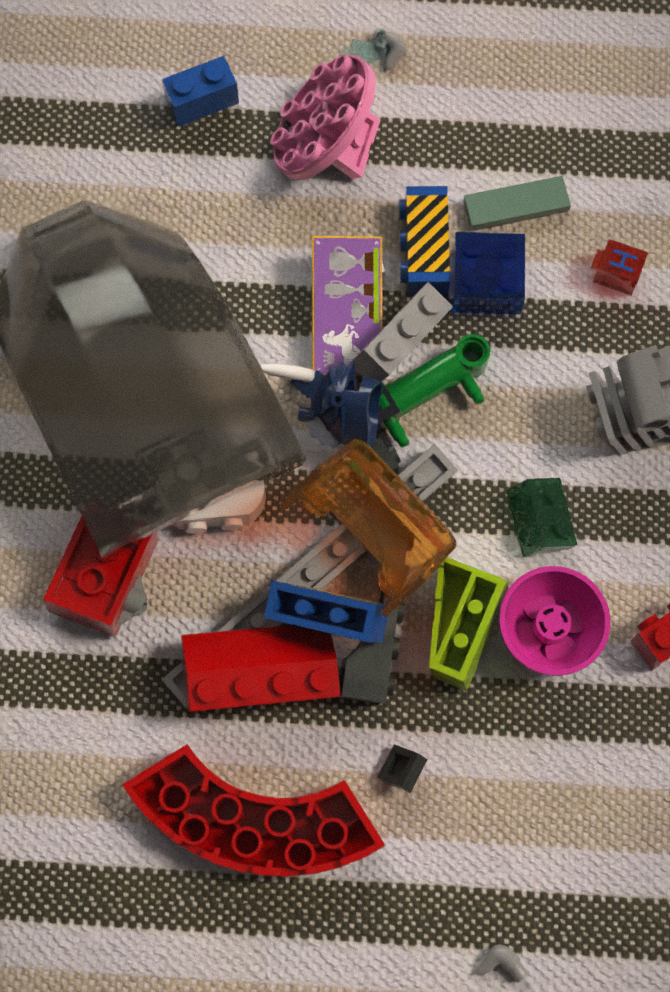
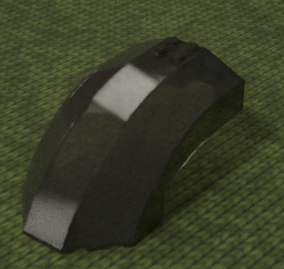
(136, 373)

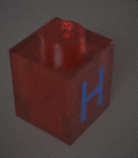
(618, 266)

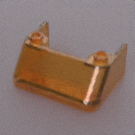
(381, 515)

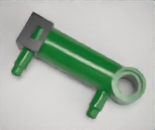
(430, 381)

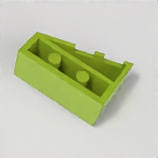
(464, 618)

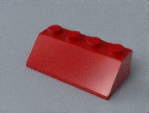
(258, 667)

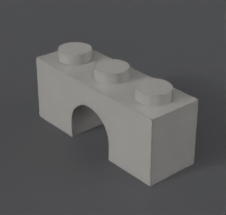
(402, 334)

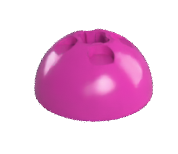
(562, 602)

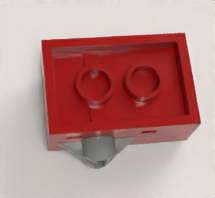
(98, 590)

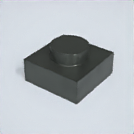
(388, 454)
(402, 768)

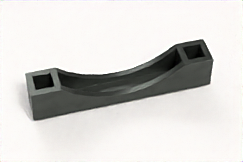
(367, 668)

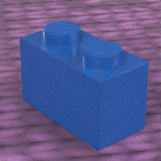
(201, 91)

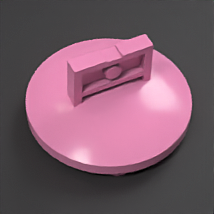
(328, 121)

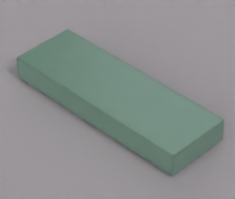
(516, 203)

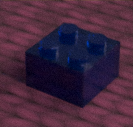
(488, 273)

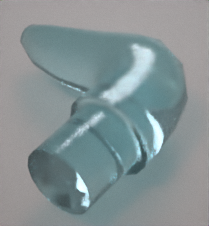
(369, 50)

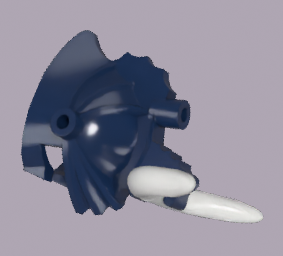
(337, 408)

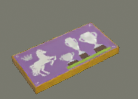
(344, 297)

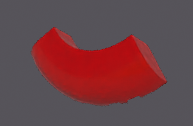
(251, 829)

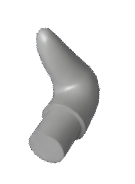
(396, 45)
(507, 958)

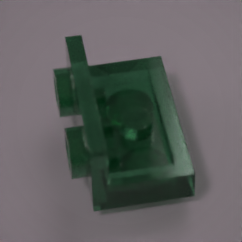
(541, 516)

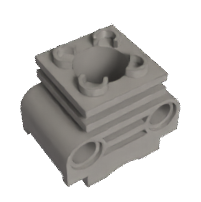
(636, 402)

